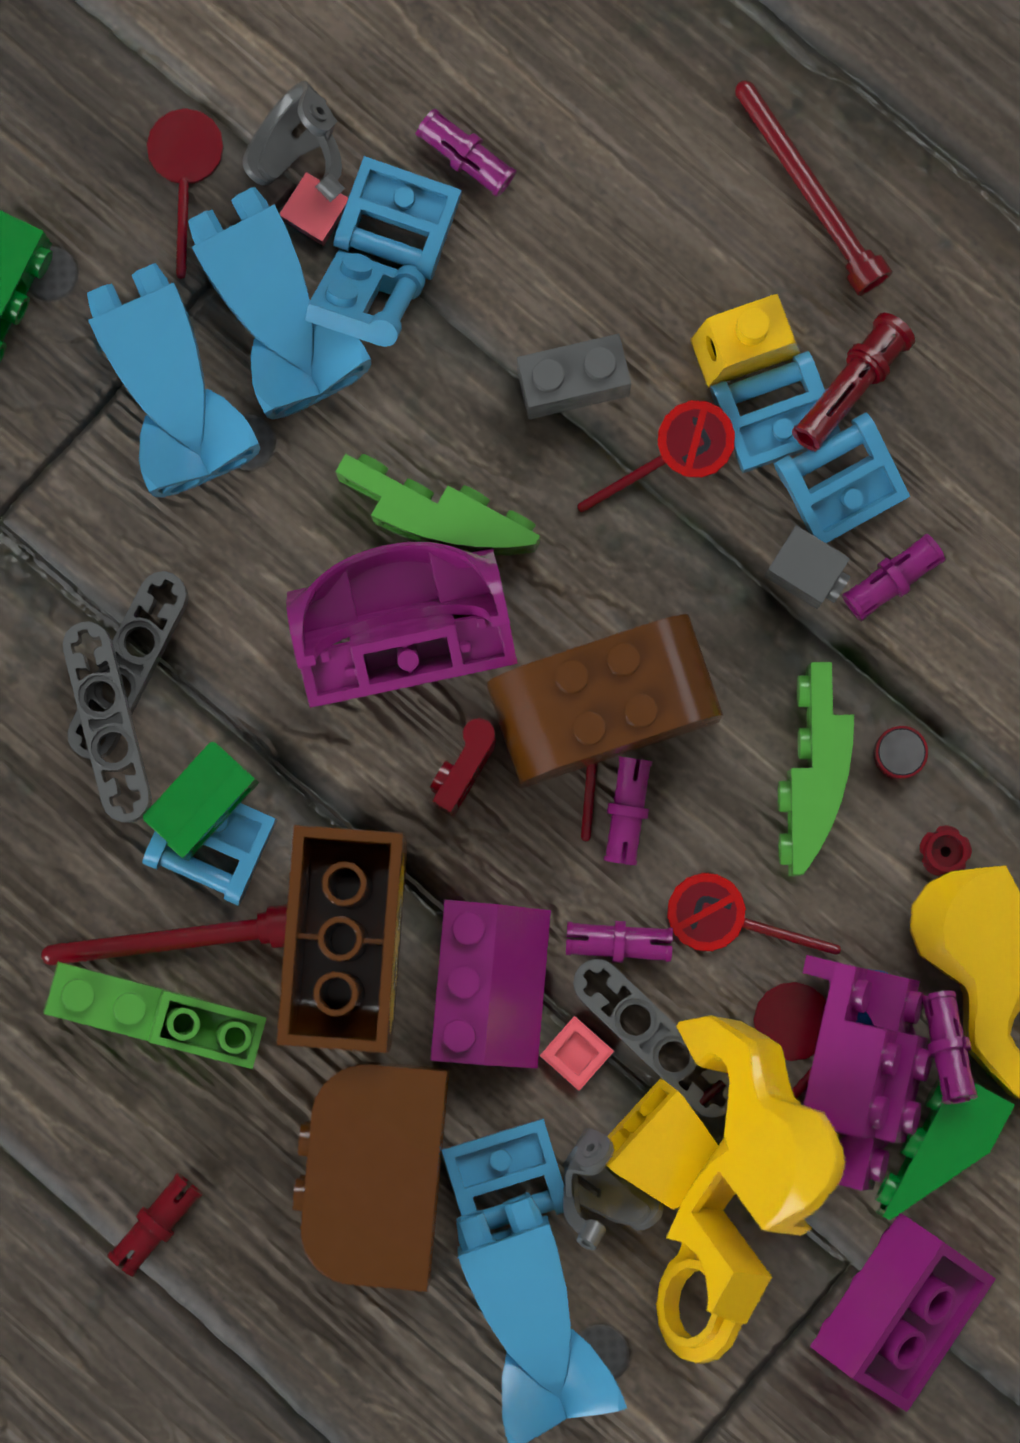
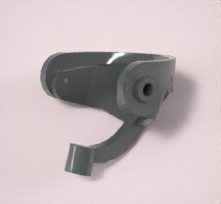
(276, 147)
(615, 1199)

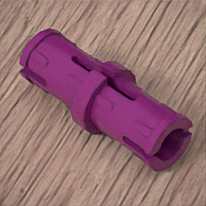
(466, 152)
(893, 577)
(627, 811)
(619, 941)
(949, 1047)

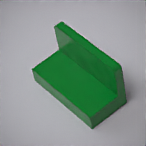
(200, 800)

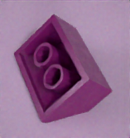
(490, 984)
(902, 1312)

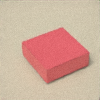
(311, 211)
(576, 1053)

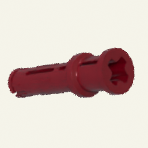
(866, 365)

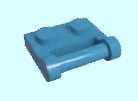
(404, 202)
(350, 290)
(767, 432)
(850, 494)
(240, 836)
(502, 1162)

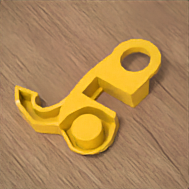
(972, 934)
(776, 1161)

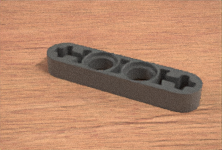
(136, 669)
(114, 720)
(649, 1043)

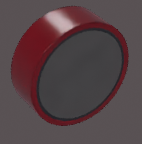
(900, 752)

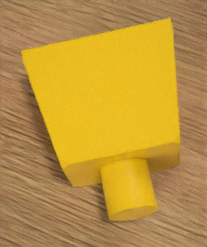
(744, 340)
(661, 1145)

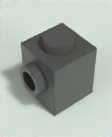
(809, 568)

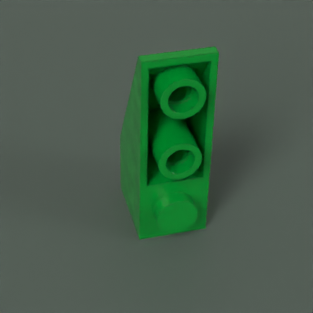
(23, 256)
(943, 1147)

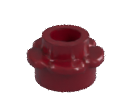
(948, 837)

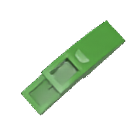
(456, 521)
(816, 792)
(154, 1015)

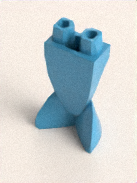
(267, 292)
(154, 351)
(525, 1301)

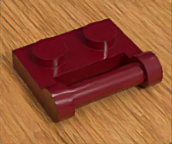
(455, 781)

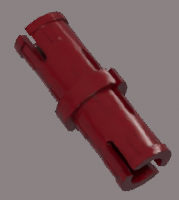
(154, 1224)

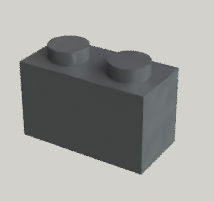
(573, 376)

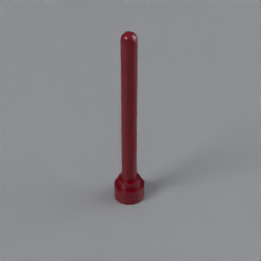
(864, 268)
(267, 927)

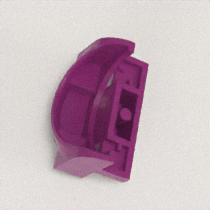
(399, 621)
(868, 1073)

